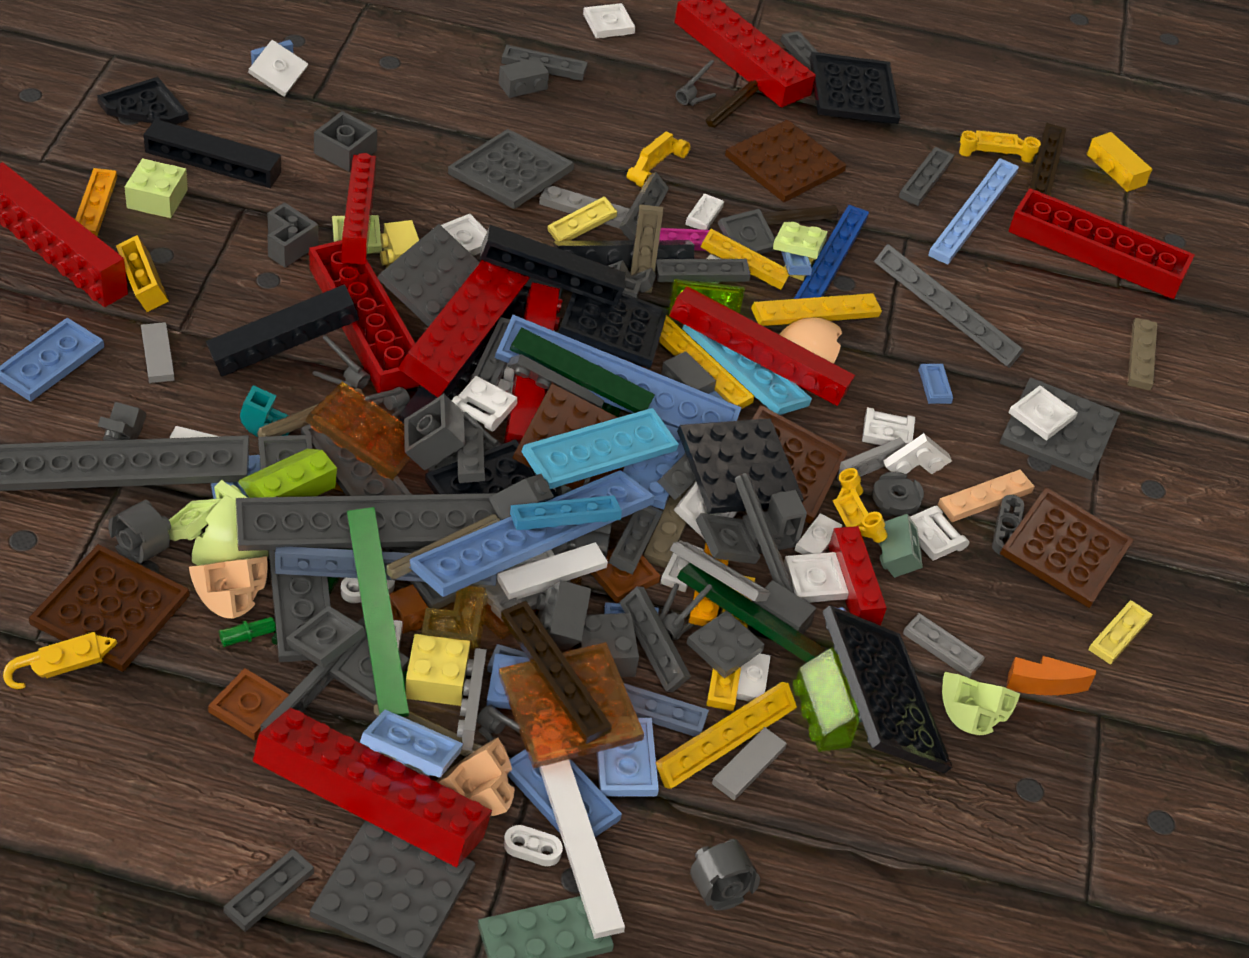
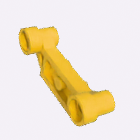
(1000, 143)
(654, 154)
(854, 512)

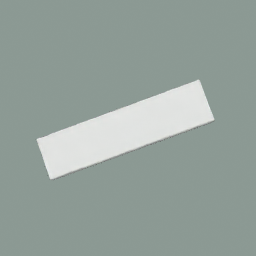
(551, 570)

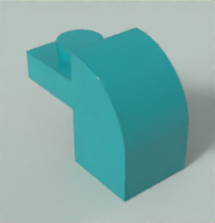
(259, 410)

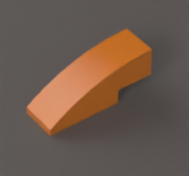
(1048, 677)

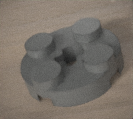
(895, 505)

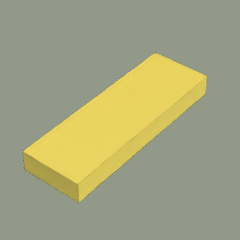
(582, 220)
(1120, 632)

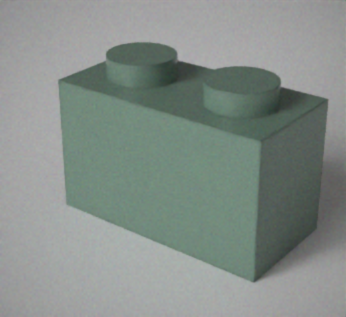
(902, 546)

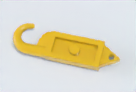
(61, 657)

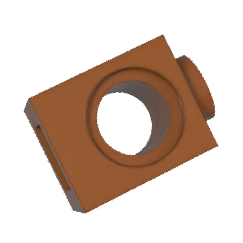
(408, 607)

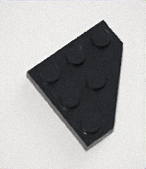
(144, 103)

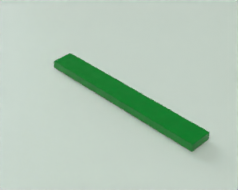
(377, 612)

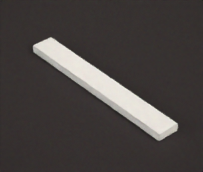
(582, 850)

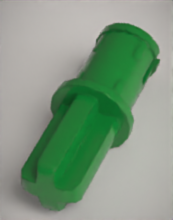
(246, 631)

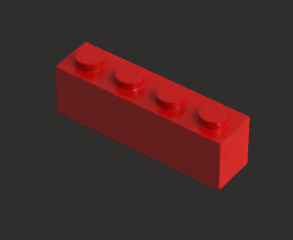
(864, 591)

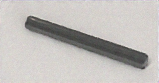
(762, 531)

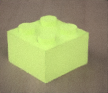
(156, 188)

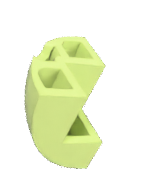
(220, 537)
(976, 705)

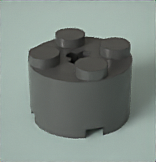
(140, 532)
(724, 874)

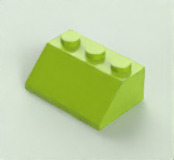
(300, 475)

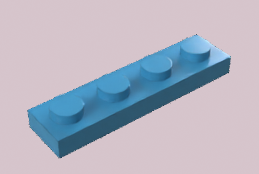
(565, 512)

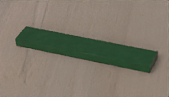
(582, 371)
(751, 613)

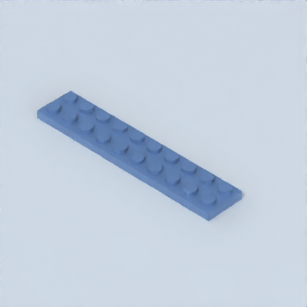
(673, 401)
(502, 546)

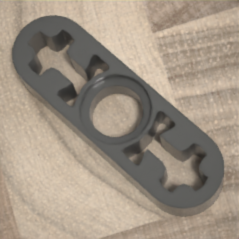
(1003, 516)

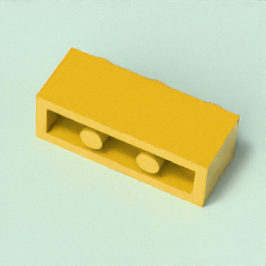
(1119, 161)
(142, 273)

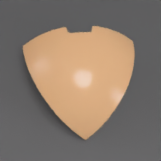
(816, 336)
(230, 585)
(483, 777)

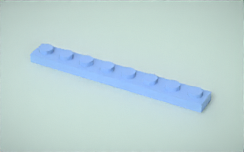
(973, 211)

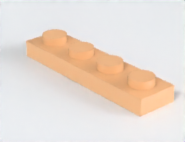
(985, 495)

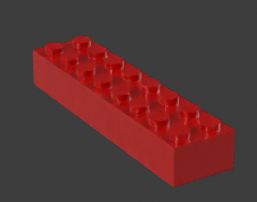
(746, 50)
(61, 239)
(1101, 243)
(462, 326)
(380, 334)
(372, 786)

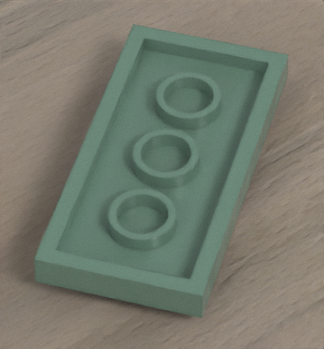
(543, 932)

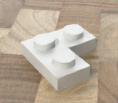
(918, 452)

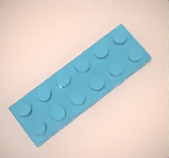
(770, 388)
(600, 448)

